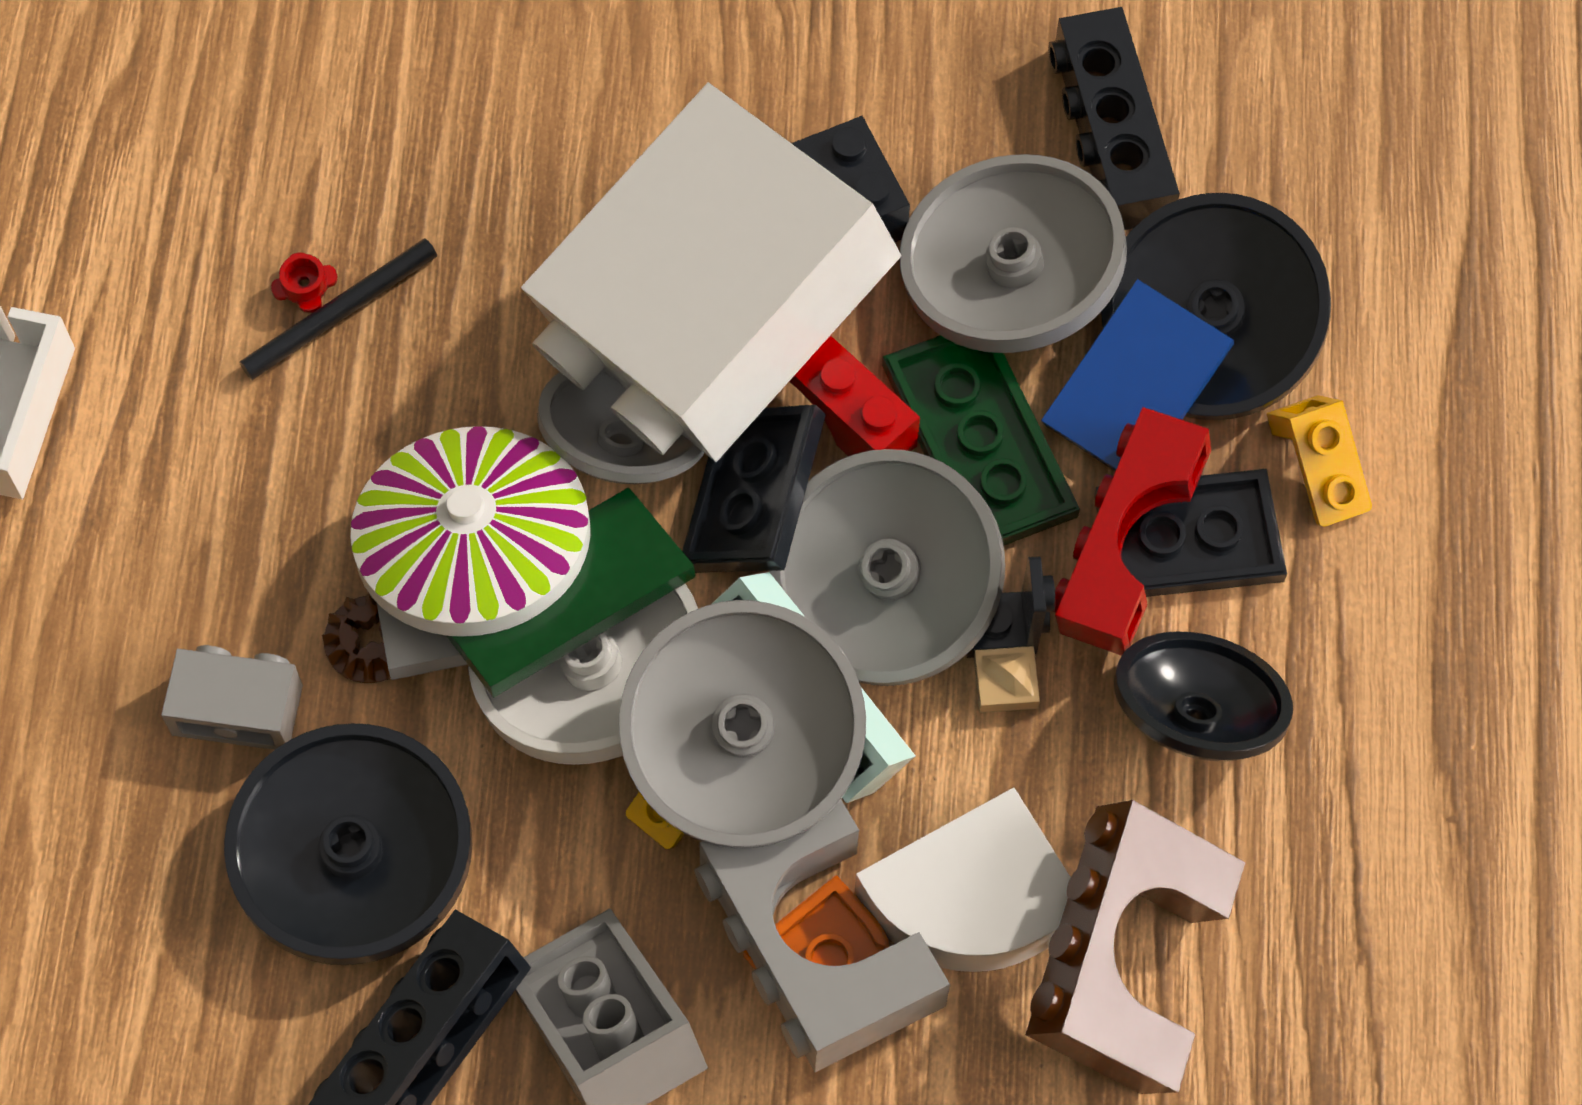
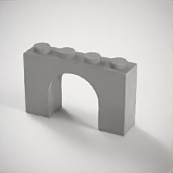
(824, 1006)

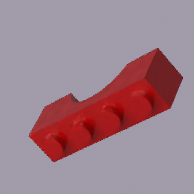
(856, 403)
(1156, 467)

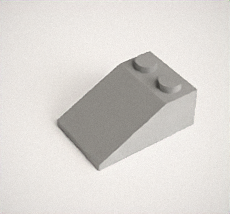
(608, 1016)

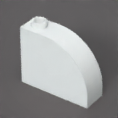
(974, 889)

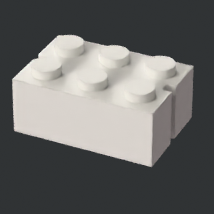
(29, 390)

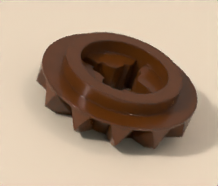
(342, 642)

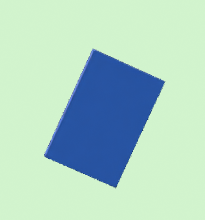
(1144, 357)

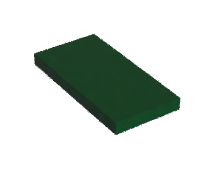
(984, 431)
(625, 570)

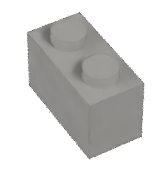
(232, 697)

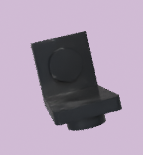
(1021, 614)

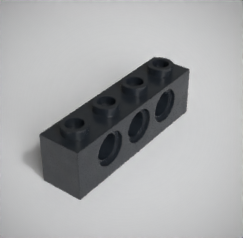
(1104, 45)
(444, 1018)

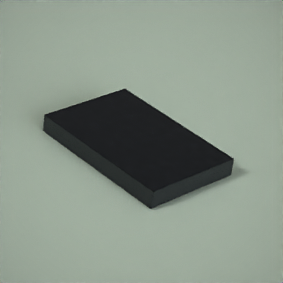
(755, 494)
(1212, 542)

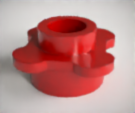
(298, 268)

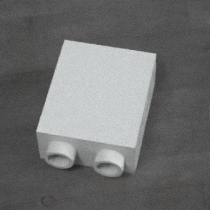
(708, 276)

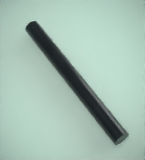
(338, 309)

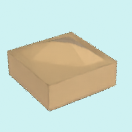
(1006, 679)

